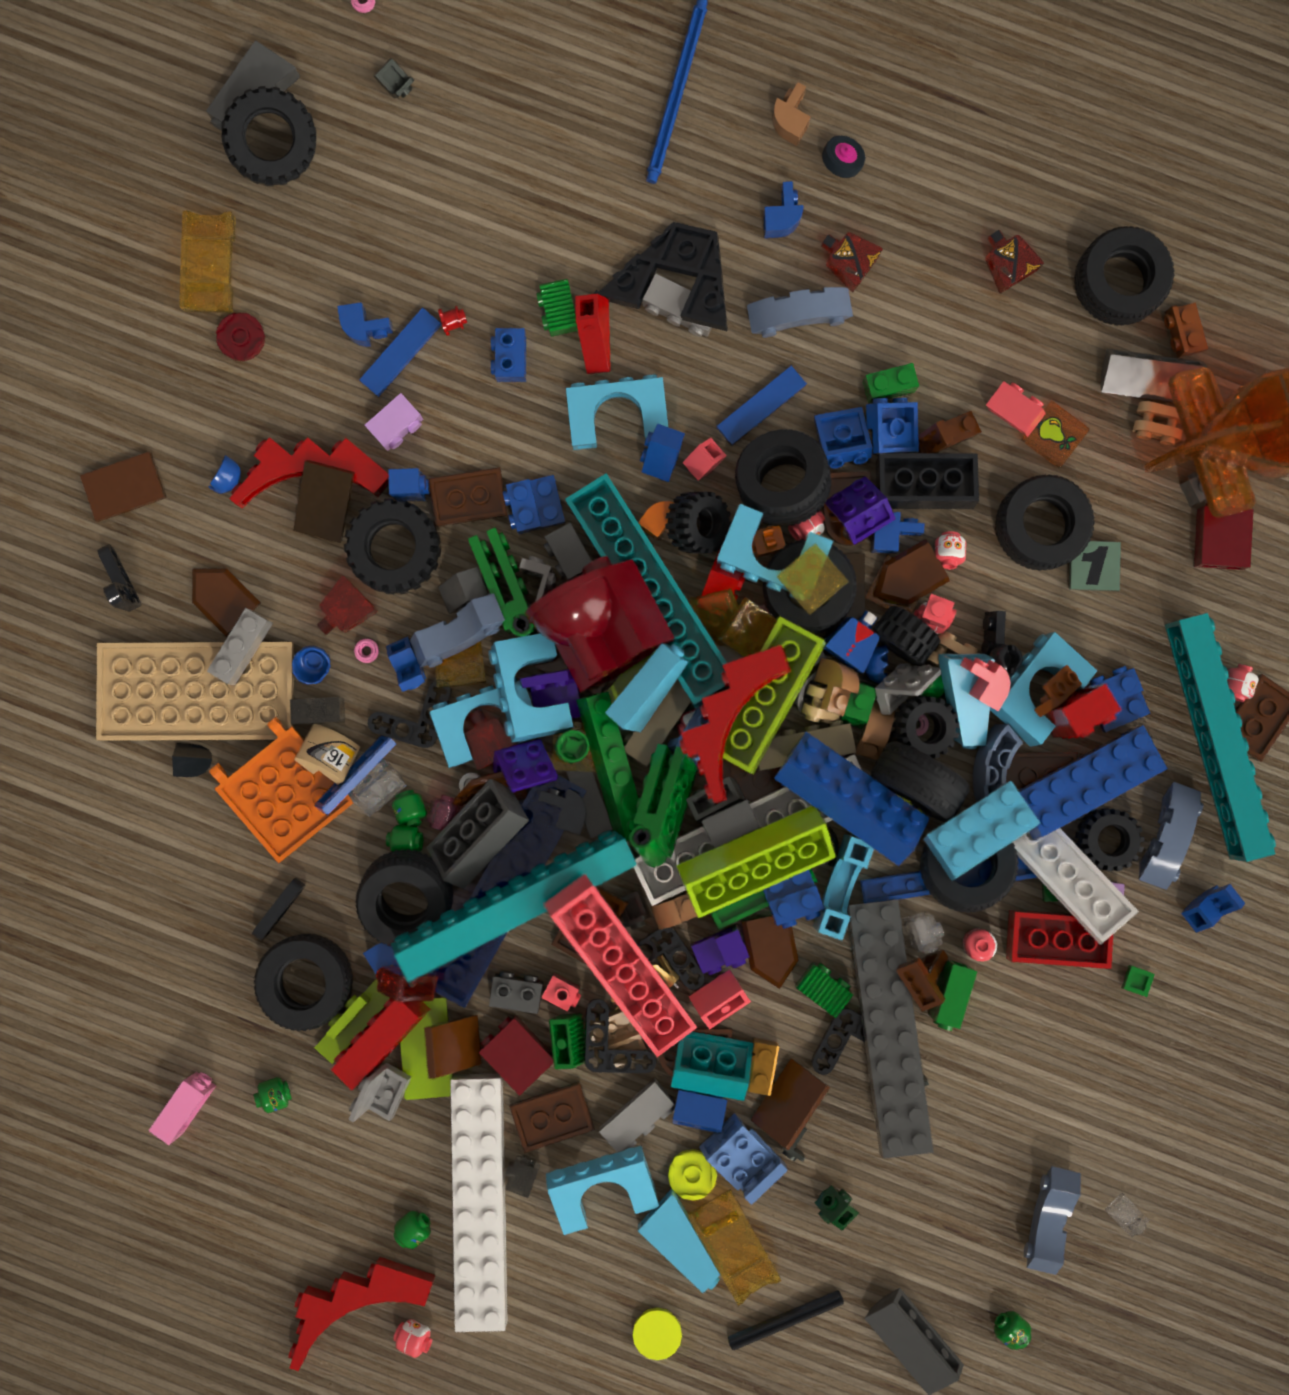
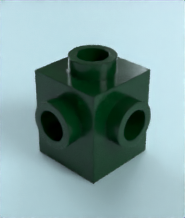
(836, 1207)

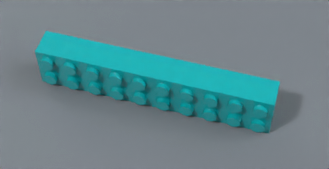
(619, 536)
(1220, 738)
(509, 906)

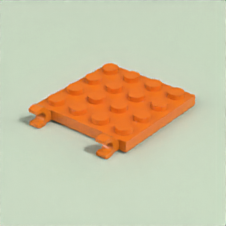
(278, 794)

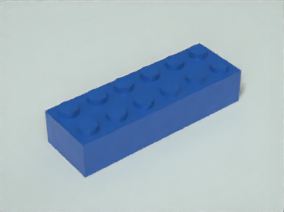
(1092, 780)
(852, 798)

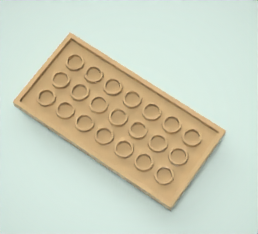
(169, 694)

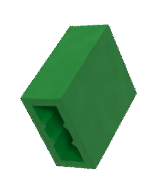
(956, 986)

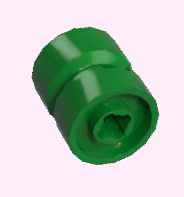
(572, 746)

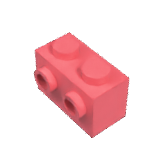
(1016, 408)
(719, 999)

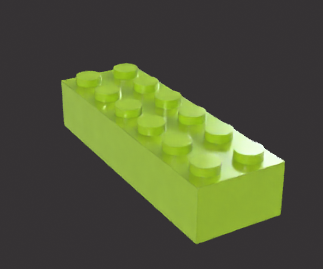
(767, 709)
(756, 861)

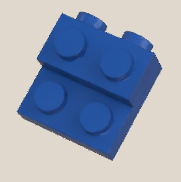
(893, 425)
(844, 436)
(534, 504)
(1127, 692)
(793, 900)

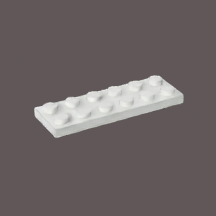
(1076, 883)

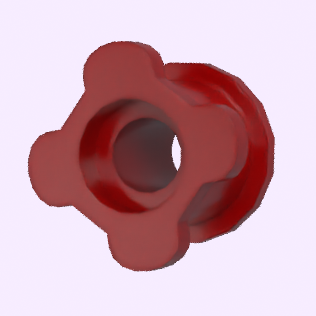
(452, 319)

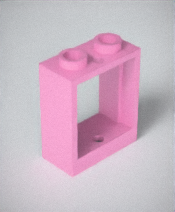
(182, 1107)

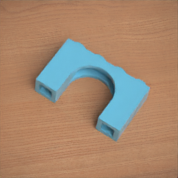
(585, 400)
(738, 554)
(1050, 655)
(524, 720)
(449, 721)
(851, 858)
(623, 1168)

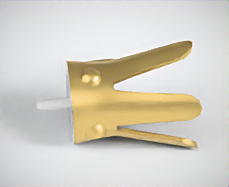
(668, 976)

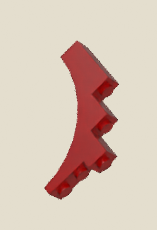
(279, 466)
(721, 709)
(320, 1308)

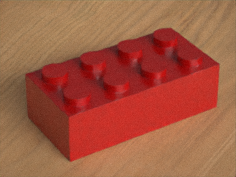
(1083, 711)
(1054, 941)
(377, 1041)

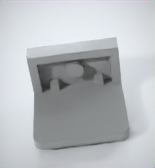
(536, 567)
(902, 683)
(380, 1093)

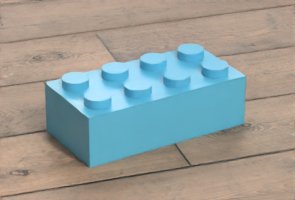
(981, 830)

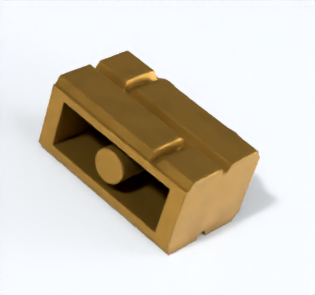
(763, 1066)

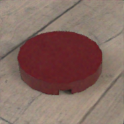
(240, 336)

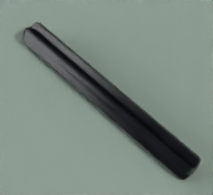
(785, 1320)

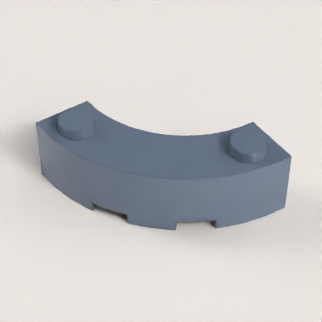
(799, 309)
(474, 623)
(994, 760)
(1178, 820)
(1055, 1202)

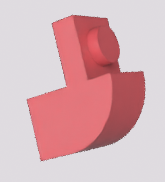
(993, 682)

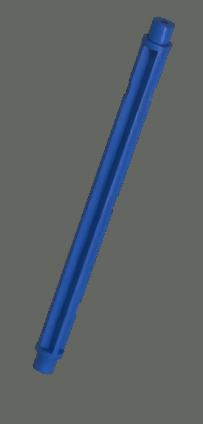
(676, 92)

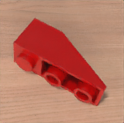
(594, 331)

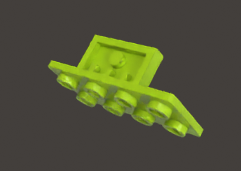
(415, 1060)

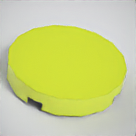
(691, 1175)
(657, 1334)

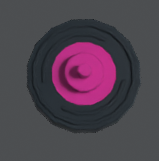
(843, 156)

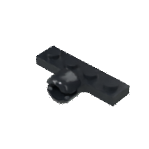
(994, 642)

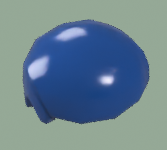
(226, 476)
(311, 664)
(877, 664)

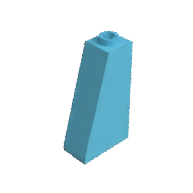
(648, 688)
(971, 712)
(677, 1240)

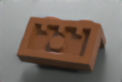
(1185, 330)
(1058, 690)

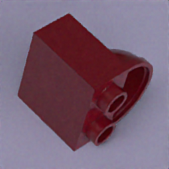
(601, 621)

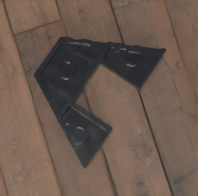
(683, 251)

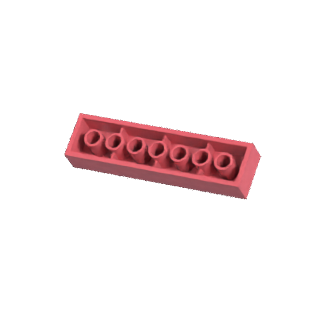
(620, 965)

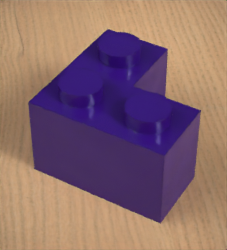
(720, 949)

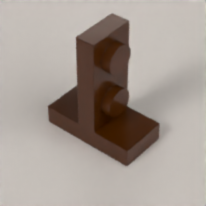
(948, 433)
(921, 979)

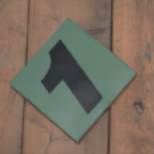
(1096, 567)

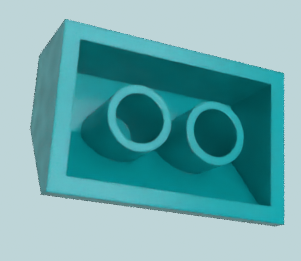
(713, 1065)

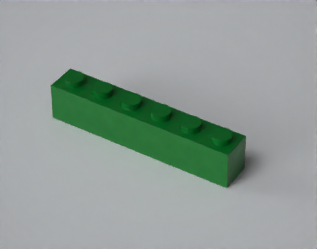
(610, 762)

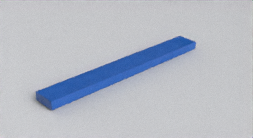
(911, 884)

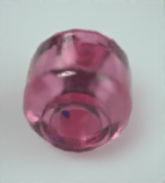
(441, 812)

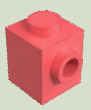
(704, 459)
(938, 611)
(562, 992)

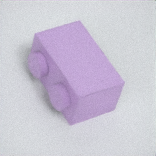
(394, 422)

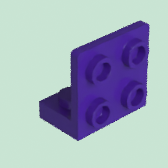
(861, 509)
(553, 689)
(524, 765)

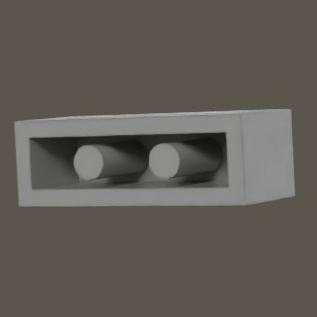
(669, 300)
(240, 647)
(637, 1116)

